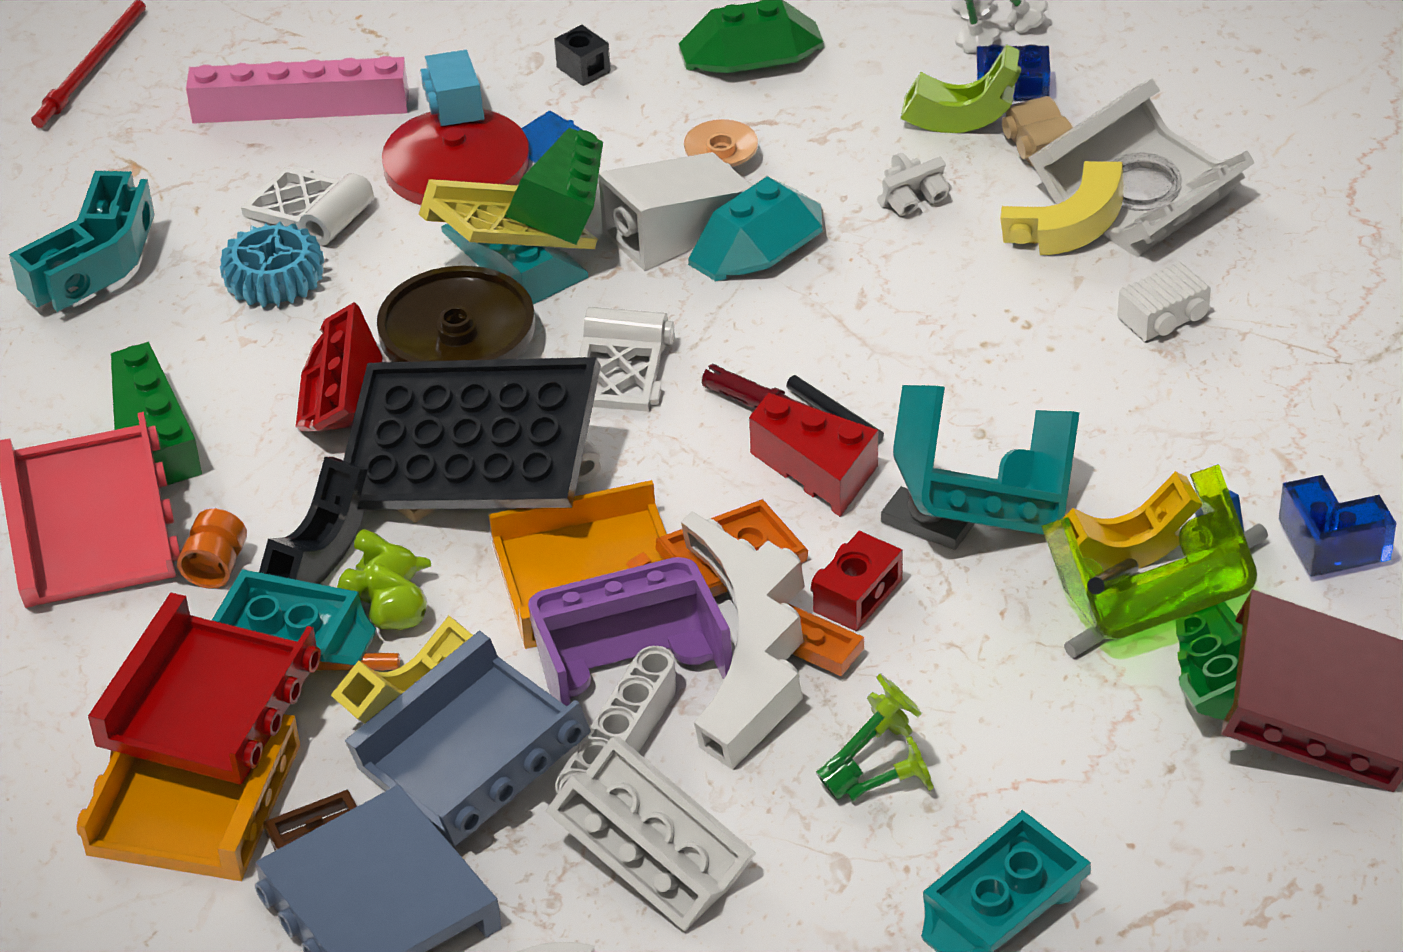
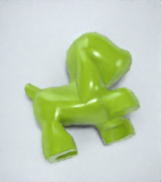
(384, 582)

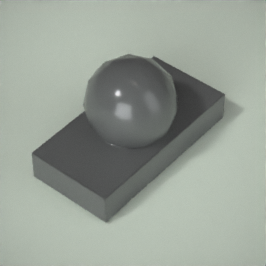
(904, 515)

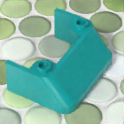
(1029, 484)

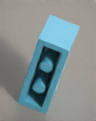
(452, 87)

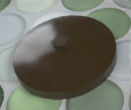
(456, 316)

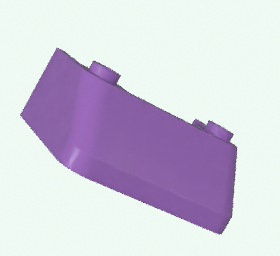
(622, 614)

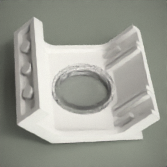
(1163, 173)

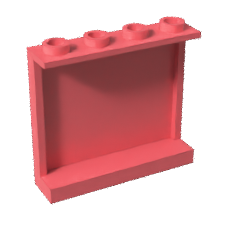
(87, 514)

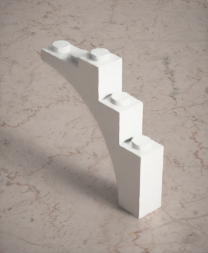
(760, 680)

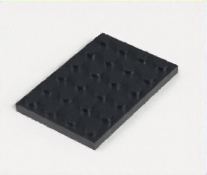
(472, 432)

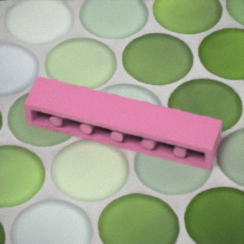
(297, 89)

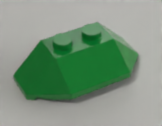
(750, 37)

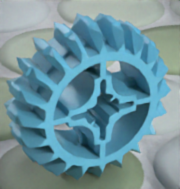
(272, 264)

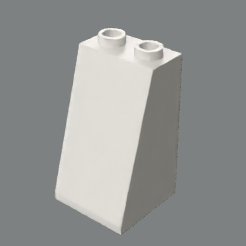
(664, 205)

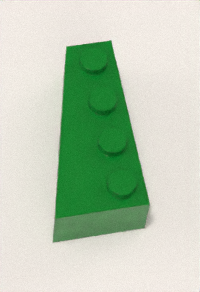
(560, 187)
(143, 387)

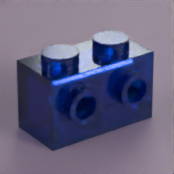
(1034, 64)

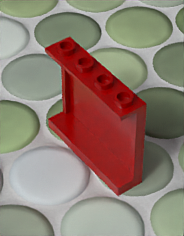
(202, 693)

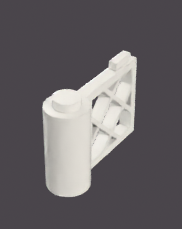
(323, 213)
(624, 336)

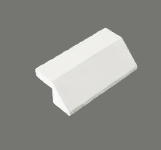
(651, 833)

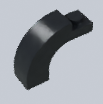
(327, 529)

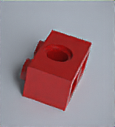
(857, 580)

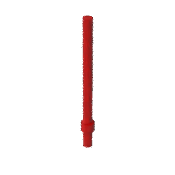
(57, 98)

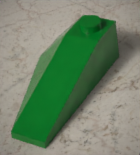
(1209, 658)

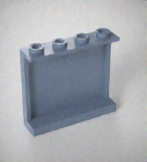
(466, 738)
(375, 883)

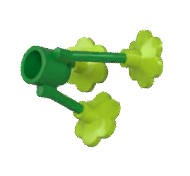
(842, 772)

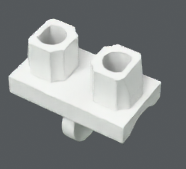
(911, 178)

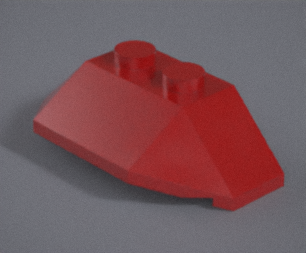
(336, 371)

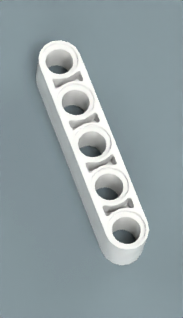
(630, 710)

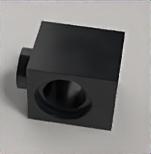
(582, 55)

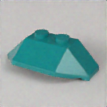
(756, 230)

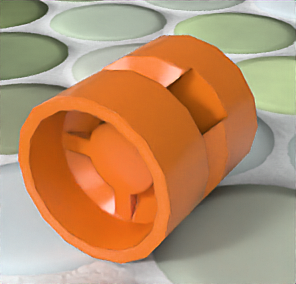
(212, 548)

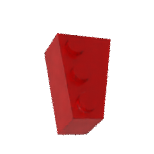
(815, 448)

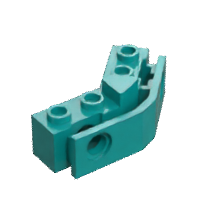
(90, 250)

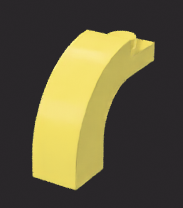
(1075, 220)
(369, 691)

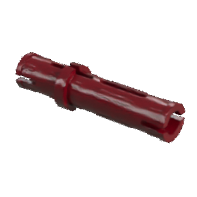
(738, 387)

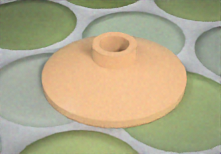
(726, 138)

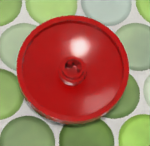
(471, 151)

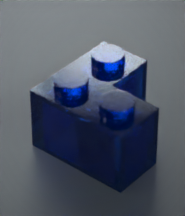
(1332, 533)

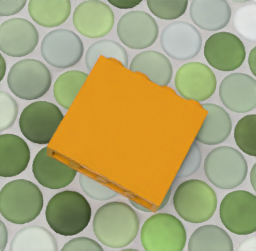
(573, 544)
(185, 818)

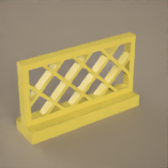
(479, 215)

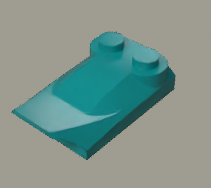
(288, 606)
(1001, 887)

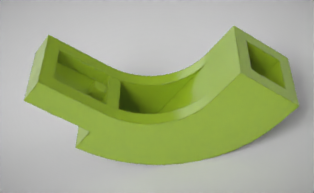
(963, 107)

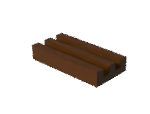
(310, 815)

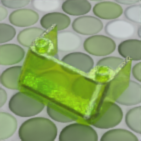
(1213, 568)

